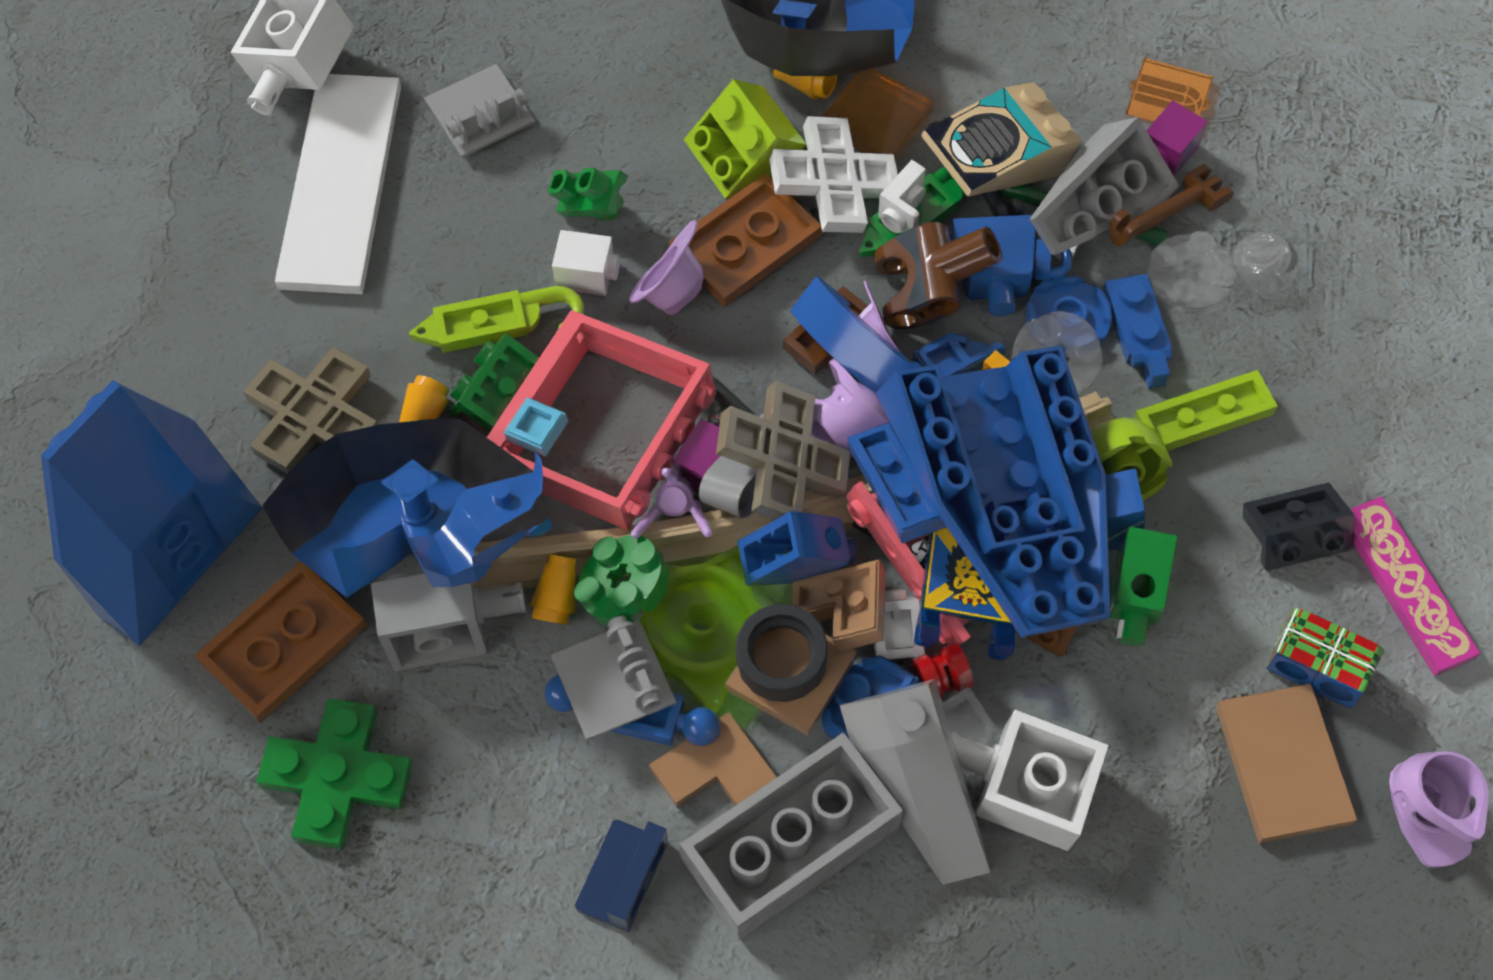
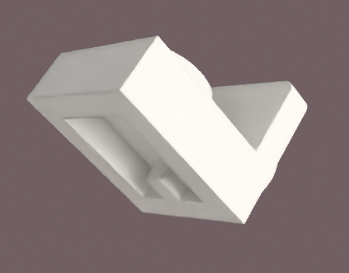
(901, 198)
(899, 626)

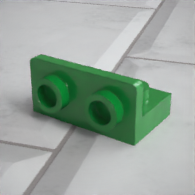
(494, 383)

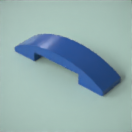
(848, 336)

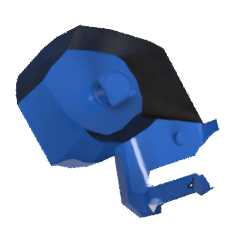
(821, 34)
(402, 494)

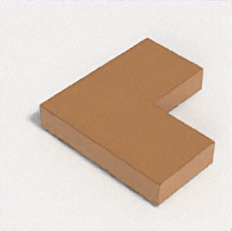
(849, 596)
(728, 760)

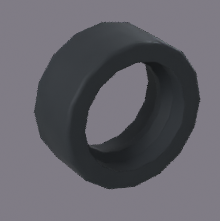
(786, 617)

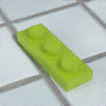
(1210, 410)

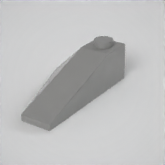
(1107, 174)
(915, 758)

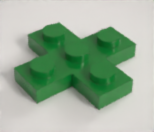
(334, 773)

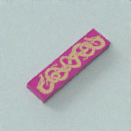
(1410, 588)

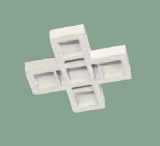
(832, 174)

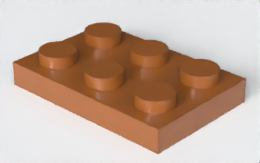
(750, 238)
(280, 641)

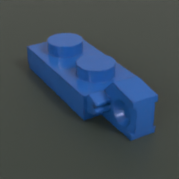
(1140, 327)

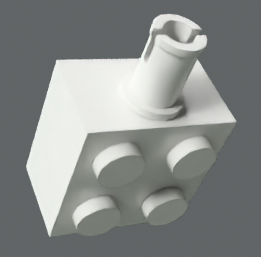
(290, 47)
(1035, 778)

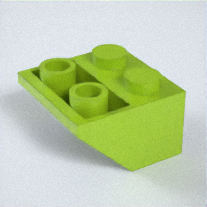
(740, 135)

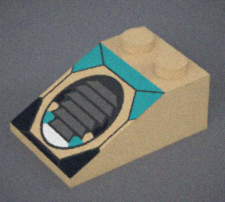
(1004, 140)

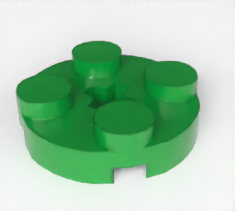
(610, 562)

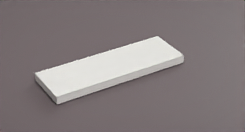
(339, 185)

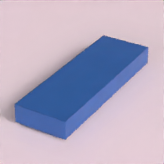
(895, 482)

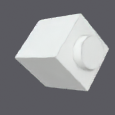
(585, 262)

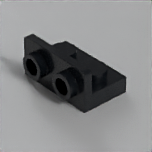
(1300, 525)

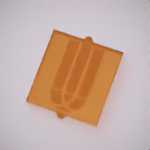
(1162, 83)

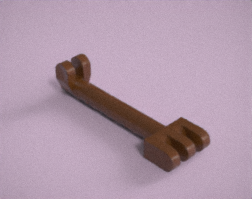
(1197, 190)

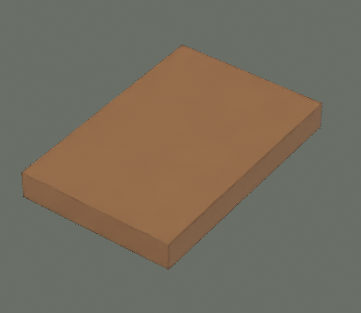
(1285, 763)

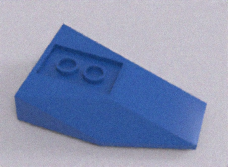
(1013, 482)
(139, 507)

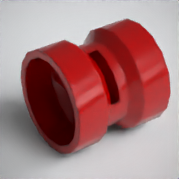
(948, 668)

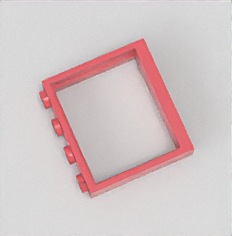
(550, 376)

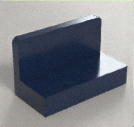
(622, 873)

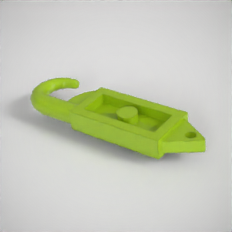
(490, 317)

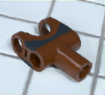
(932, 271)

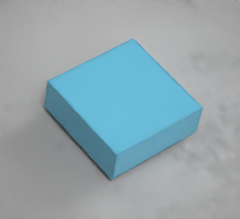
(536, 426)

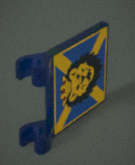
(957, 590)

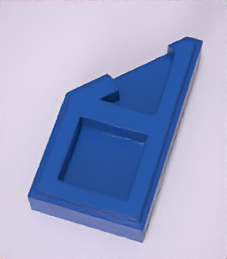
(956, 354)

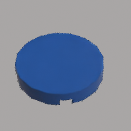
(1072, 296)

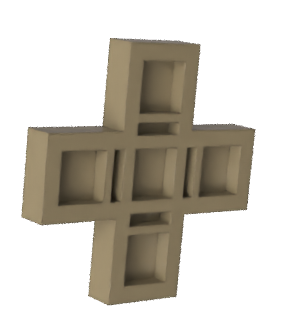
(306, 408)
(783, 451)

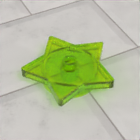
(708, 595)

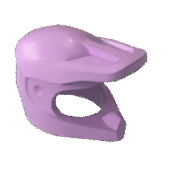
(847, 411)
(1433, 805)

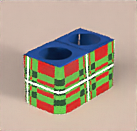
(1325, 656)

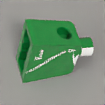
(1141, 568)

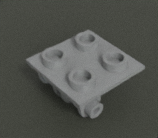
(480, 110)
(613, 678)

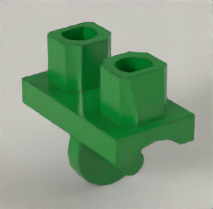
(588, 193)

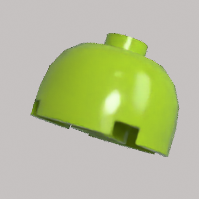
(1133, 445)

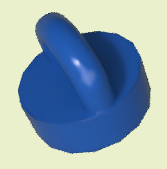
(1042, 262)

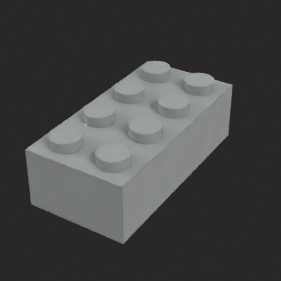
(790, 836)

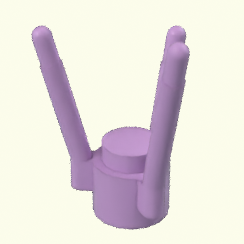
(674, 499)

